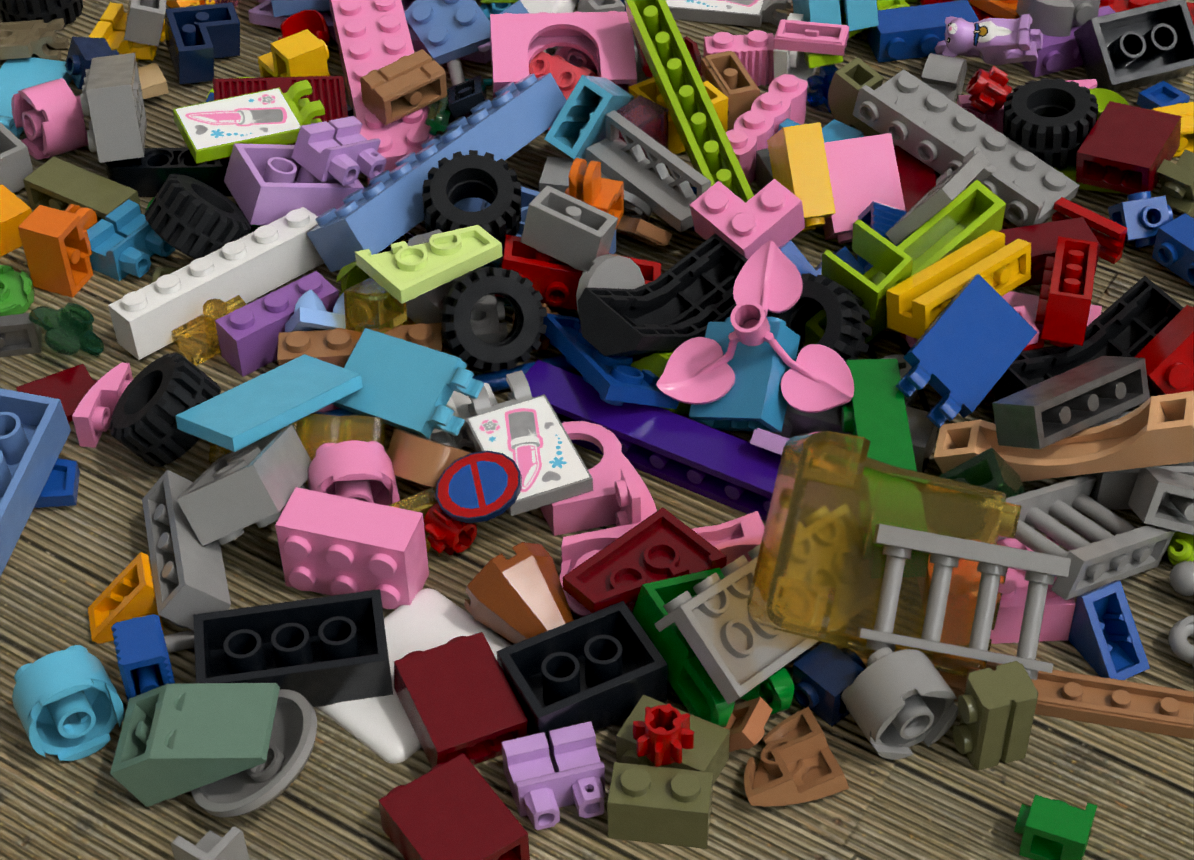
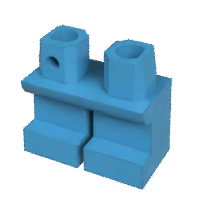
(125, 243)

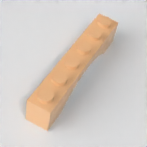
(1149, 436)

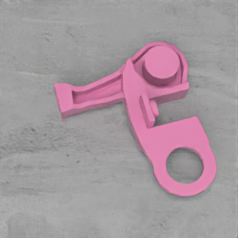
(624, 500)

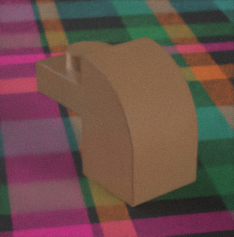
(420, 458)

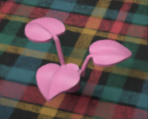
(767, 282)

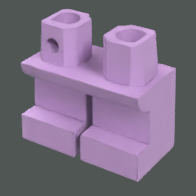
(338, 151)
(563, 778)

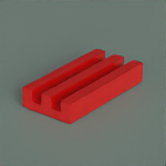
(1110, 249)

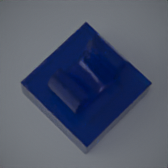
(821, 83)

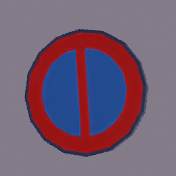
(478, 487)

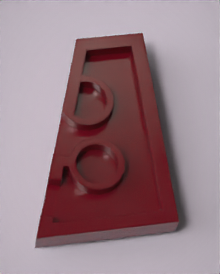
(647, 553)

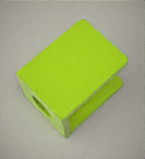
(880, 254)

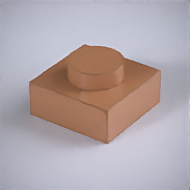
(747, 723)

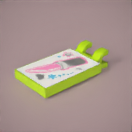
(247, 119)

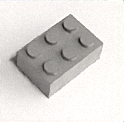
(246, 487)

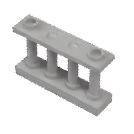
(1092, 563)
(992, 564)

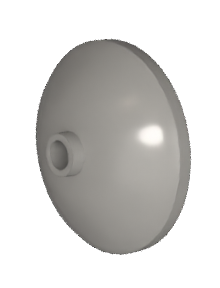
(287, 755)

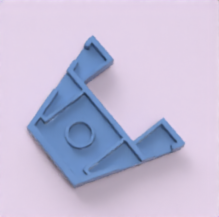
(452, 26)

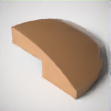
(793, 765)

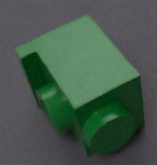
(1054, 829)

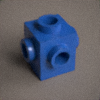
(1142, 217)

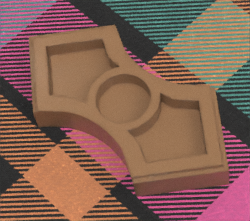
(643, 231)

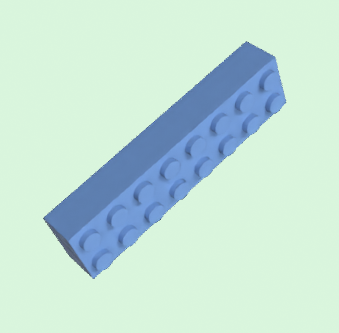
(395, 200)

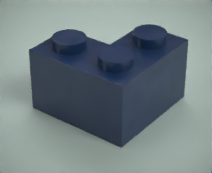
(198, 36)

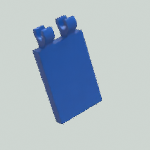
(966, 350)

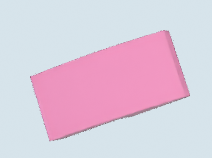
(97, 406)

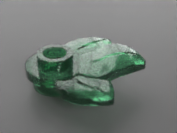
(68, 329)

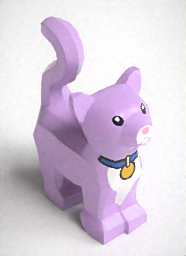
(992, 39)

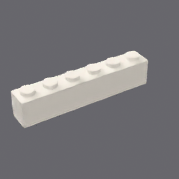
(241, 268)

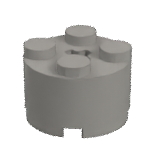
(900, 702)

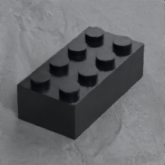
(315, 646)

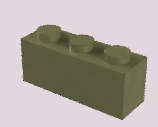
(64, 183)

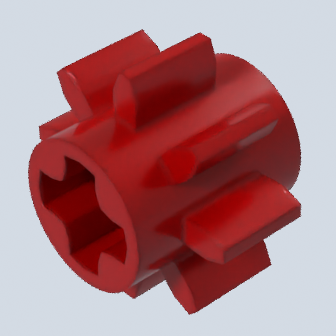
(988, 89)
(446, 533)
(663, 735)

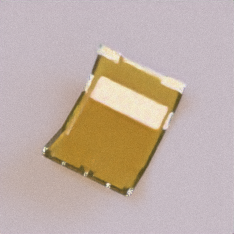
(818, 553)

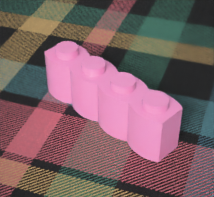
(753, 128)

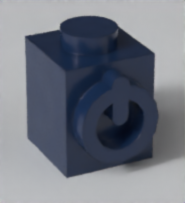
(81, 54)
(822, 677)

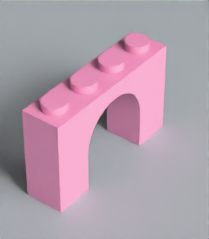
(600, 35)

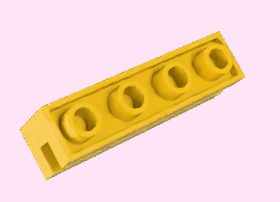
(922, 297)

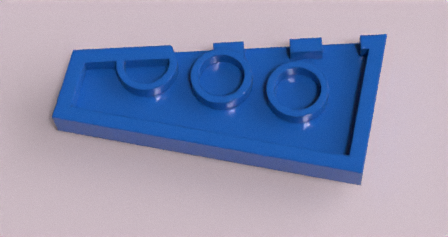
(609, 375)

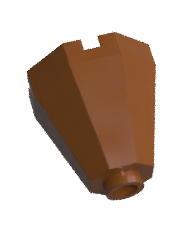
(519, 594)

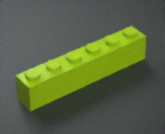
(957, 224)

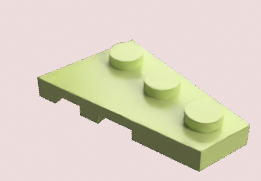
(423, 267)

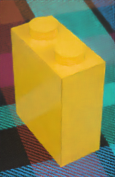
(802, 167)

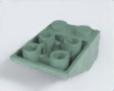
(192, 736)

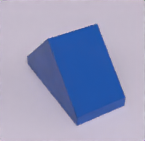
(1107, 633)

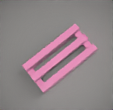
(811, 37)

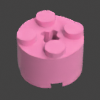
(50, 119)
(354, 471)

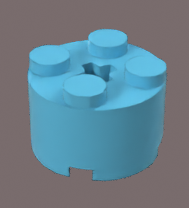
(67, 703)

